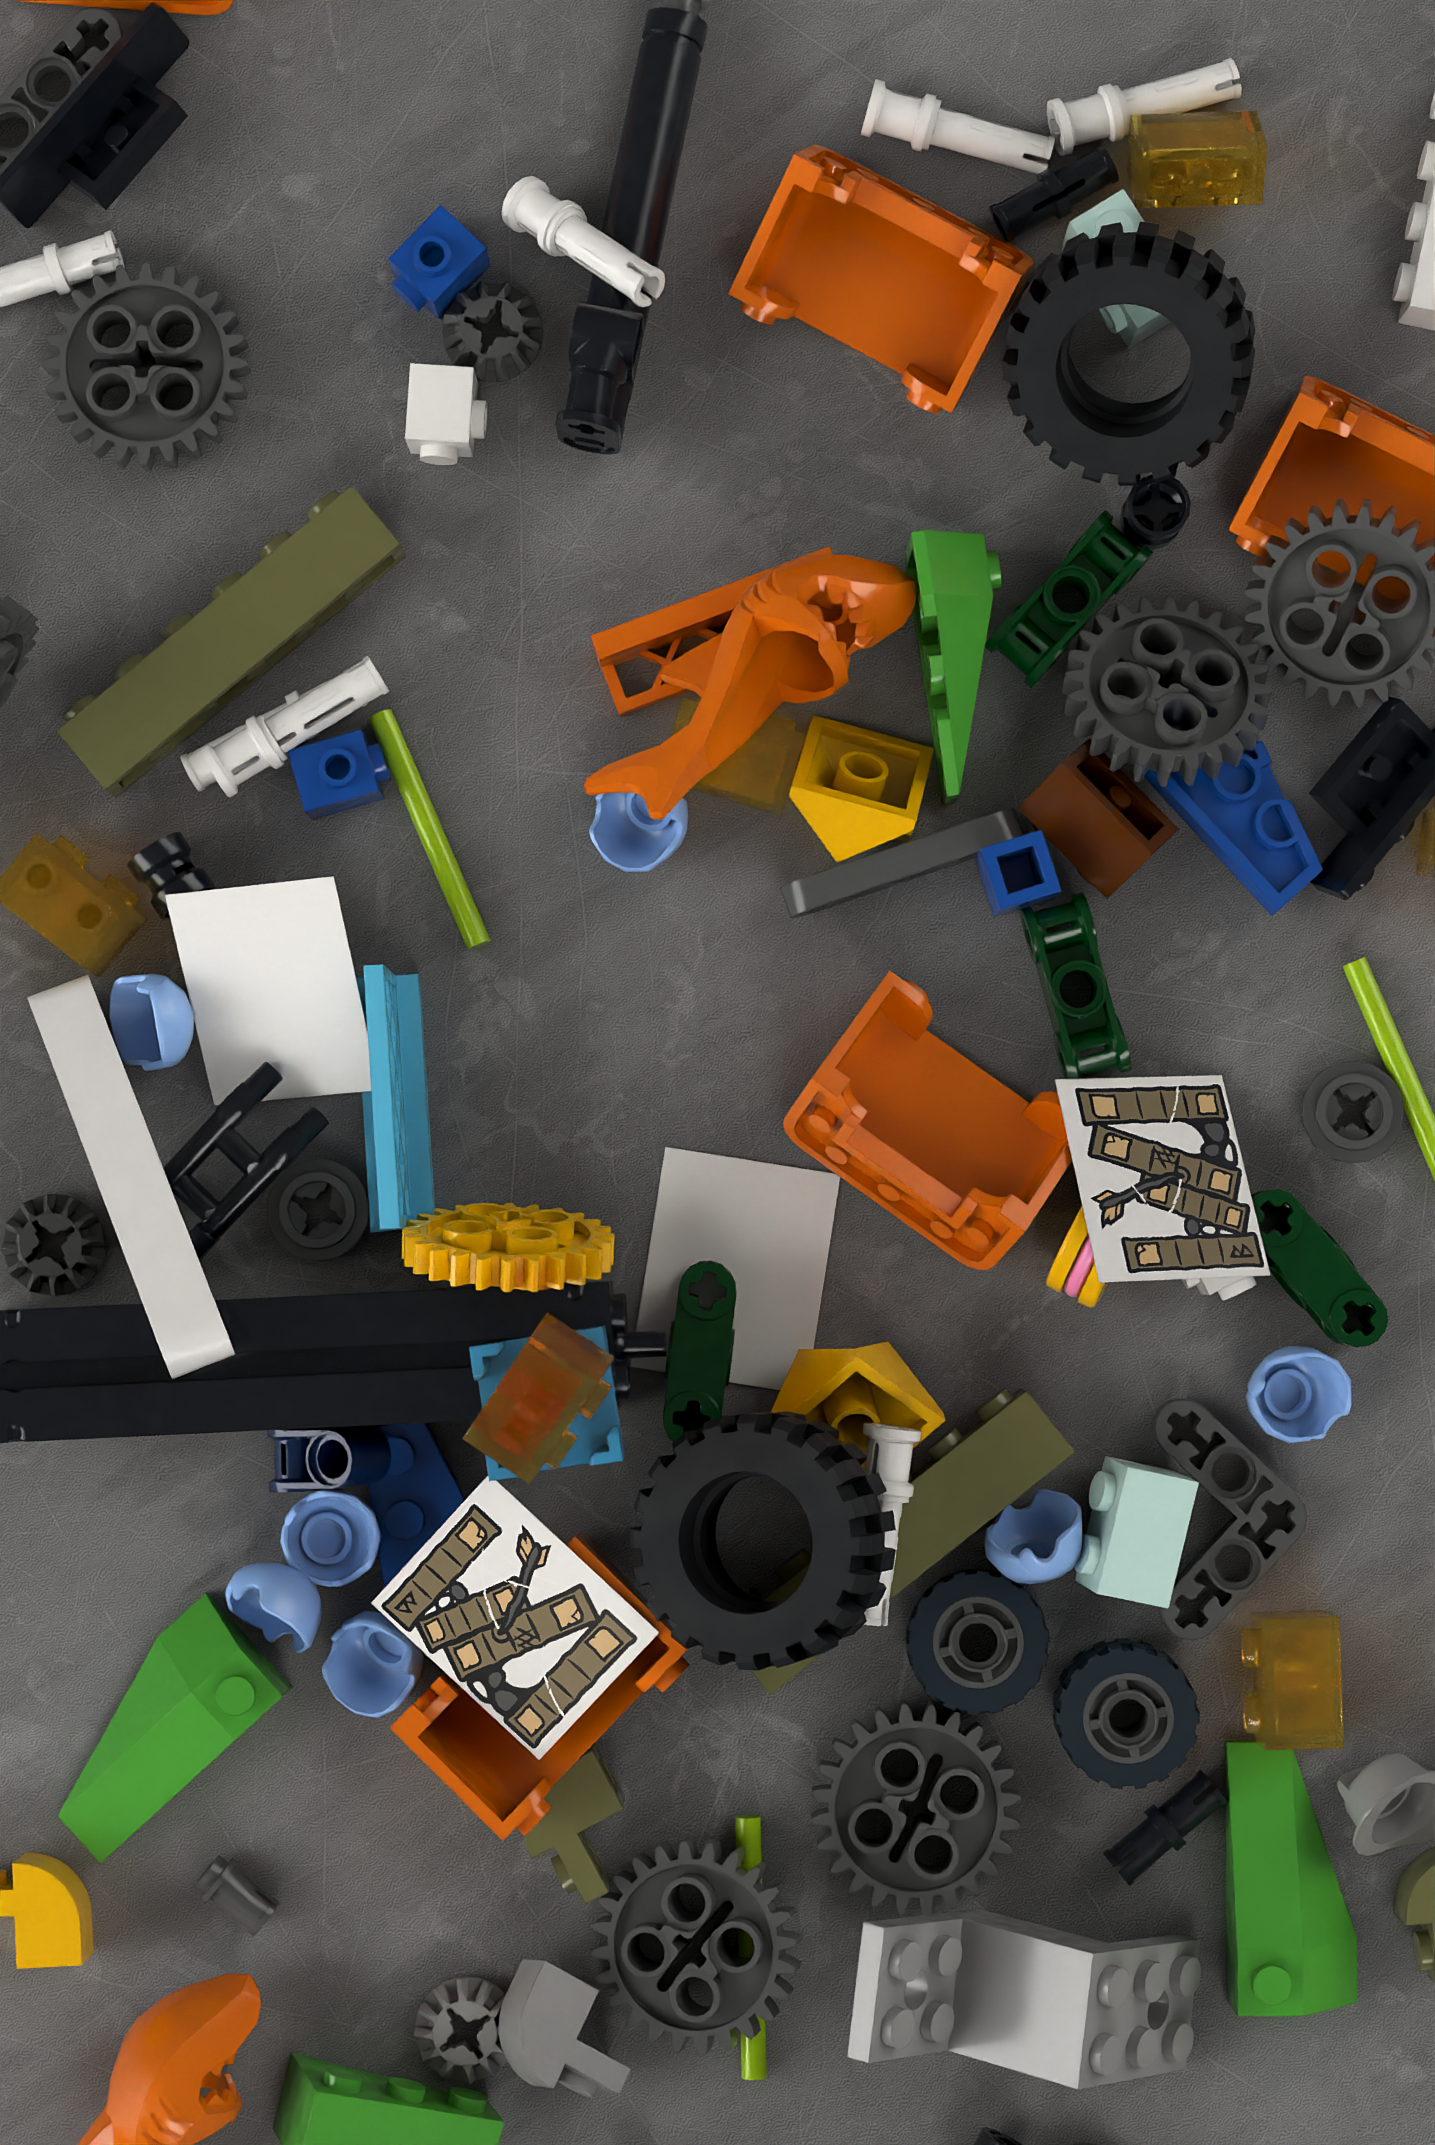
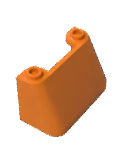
(881, 274)
(1344, 450)
(930, 1130)
(488, 1764)

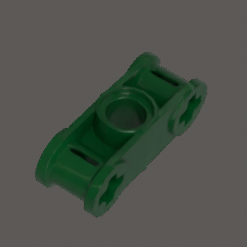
(1096, 566)
(1077, 952)
(1318, 1272)
(699, 1348)

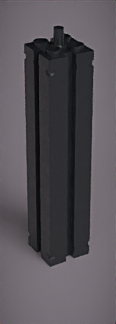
(293, 1361)

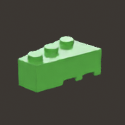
(357, 2107)

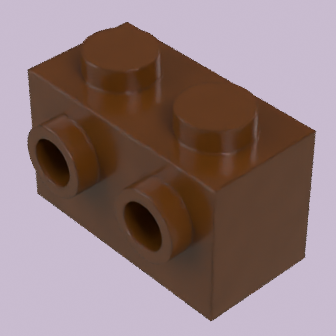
(1097, 819)

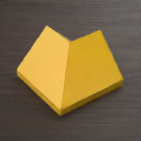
(858, 786)
(856, 1389)

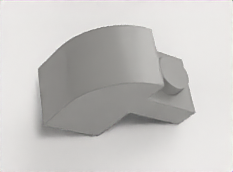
(542, 2027)

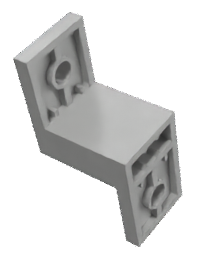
(1024, 1997)

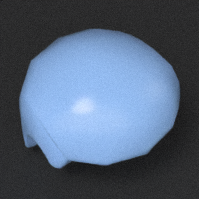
(632, 838)
(150, 1021)
(1298, 1394)
(331, 1537)
(1036, 1540)
(276, 1601)
(372, 1665)

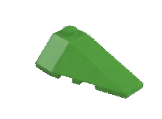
(951, 628)
(179, 1714)
(1285, 1912)

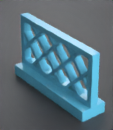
(398, 1100)

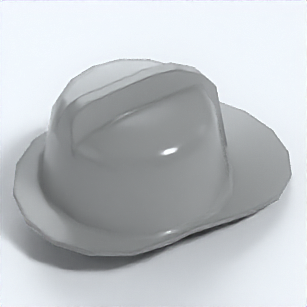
(1389, 1803)

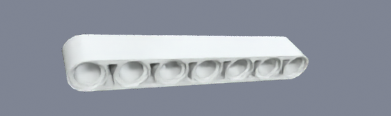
(131, 1178)

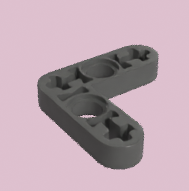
(1245, 1506)

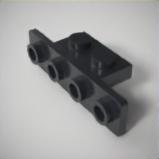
(104, 126)
(1375, 794)

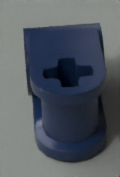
(328, 1458)

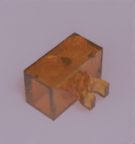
(539, 1399)

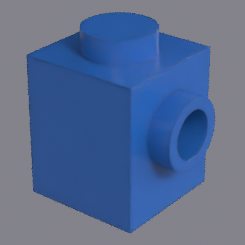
(437, 263)
(338, 774)

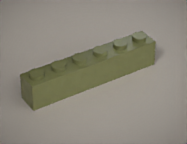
(231, 641)
(952, 1496)

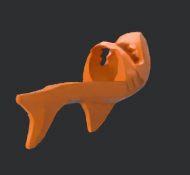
(778, 647)
(172, 2056)

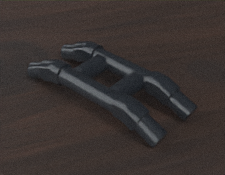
(257, 1169)

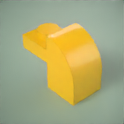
(48, 1912)

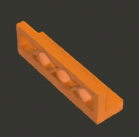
(663, 629)

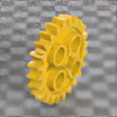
(508, 1247)

